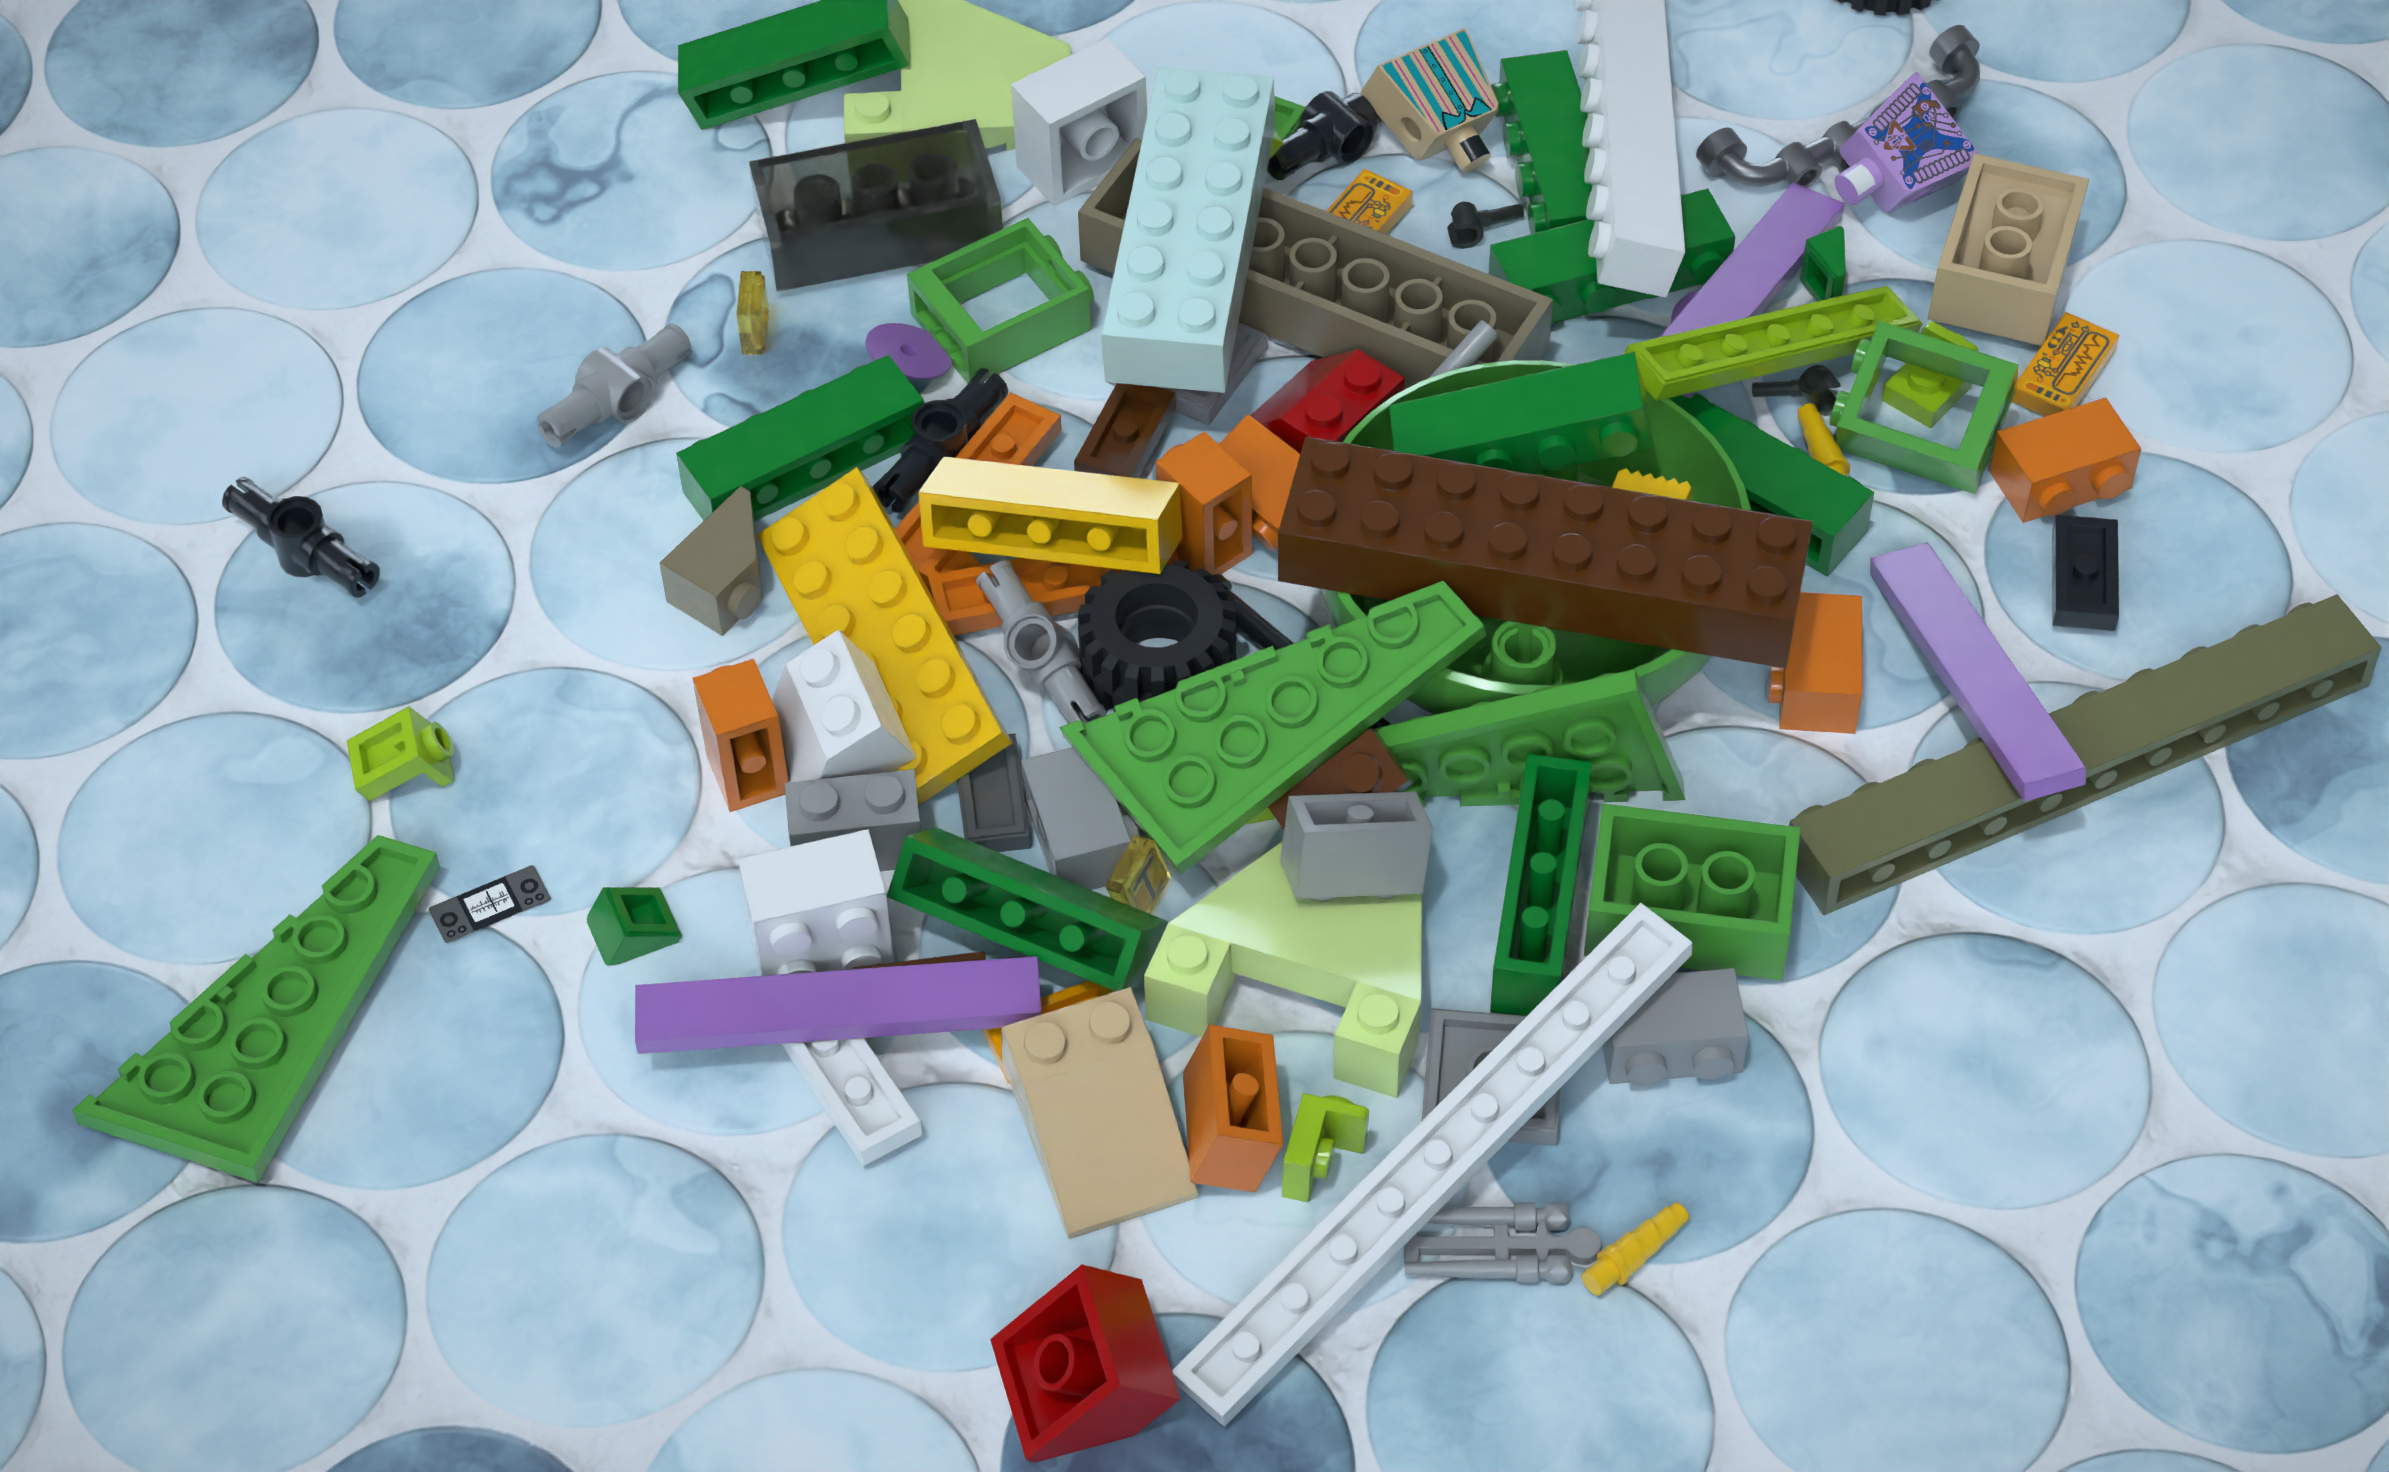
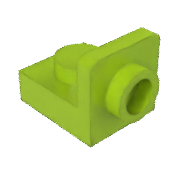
(1925, 393)
(398, 752)
(1317, 1131)

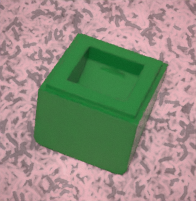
(1824, 264)
(631, 923)

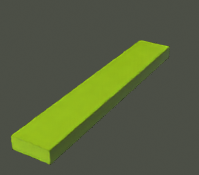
(1766, 342)

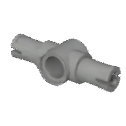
(614, 385)
(1022, 625)

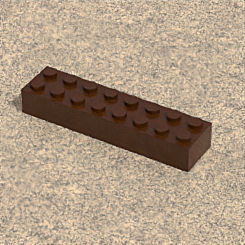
(1546, 551)

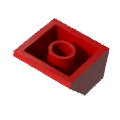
(1328, 398)
(1084, 1365)

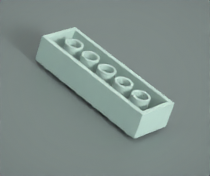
(1189, 230)

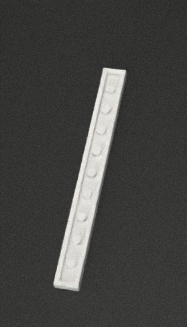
(1430, 1165)

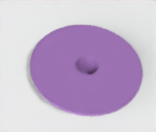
(910, 348)

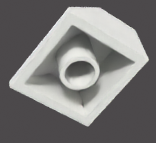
(837, 714)

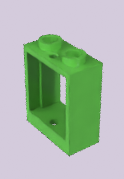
(991, 261)
(1909, 453)

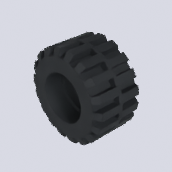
(1149, 606)

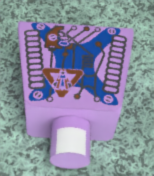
(1904, 150)

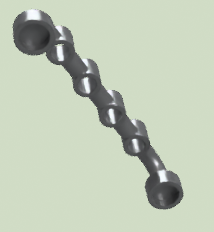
(1724, 150)

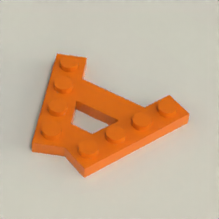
(1012, 435)

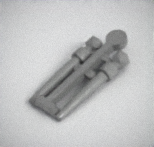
(1535, 1255)

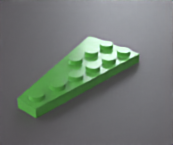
(1252, 729)
(1485, 747)
(265, 1029)

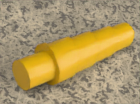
(1821, 440)
(1630, 1251)

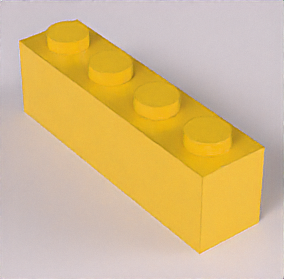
(1051, 514)

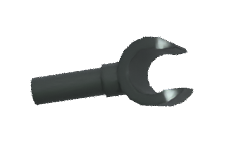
(1468, 222)
(1812, 384)

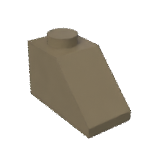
(717, 567)

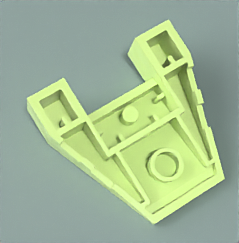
(956, 73)
(1335, 950)

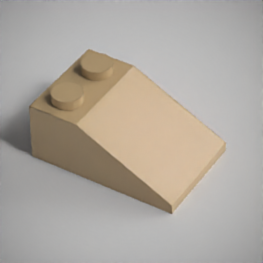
(2007, 249)
(1097, 1112)

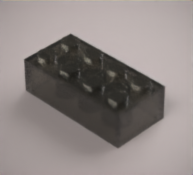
(874, 204)

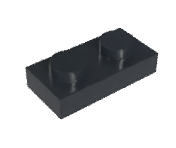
(2085, 572)

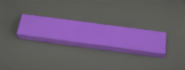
(1761, 262)
(1978, 672)
(835, 1005)

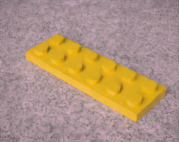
(856, 577)

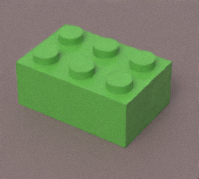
(1706, 876)

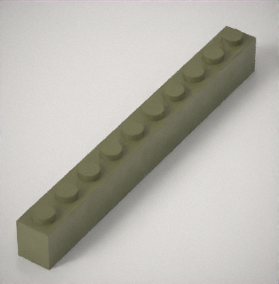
(2120, 734)

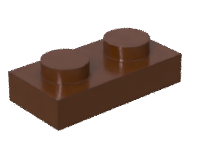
(1126, 431)
(1358, 768)

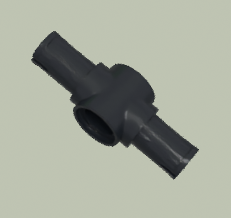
(1325, 130)
(939, 431)
(301, 537)

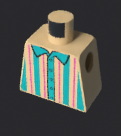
(1436, 100)

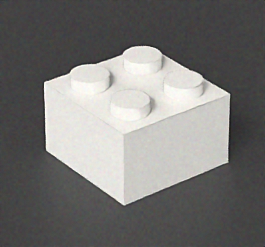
(1077, 119)
(817, 906)

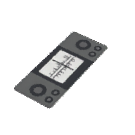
(489, 904)

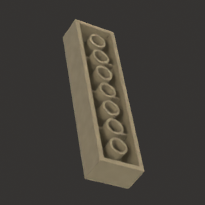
(1347, 285)

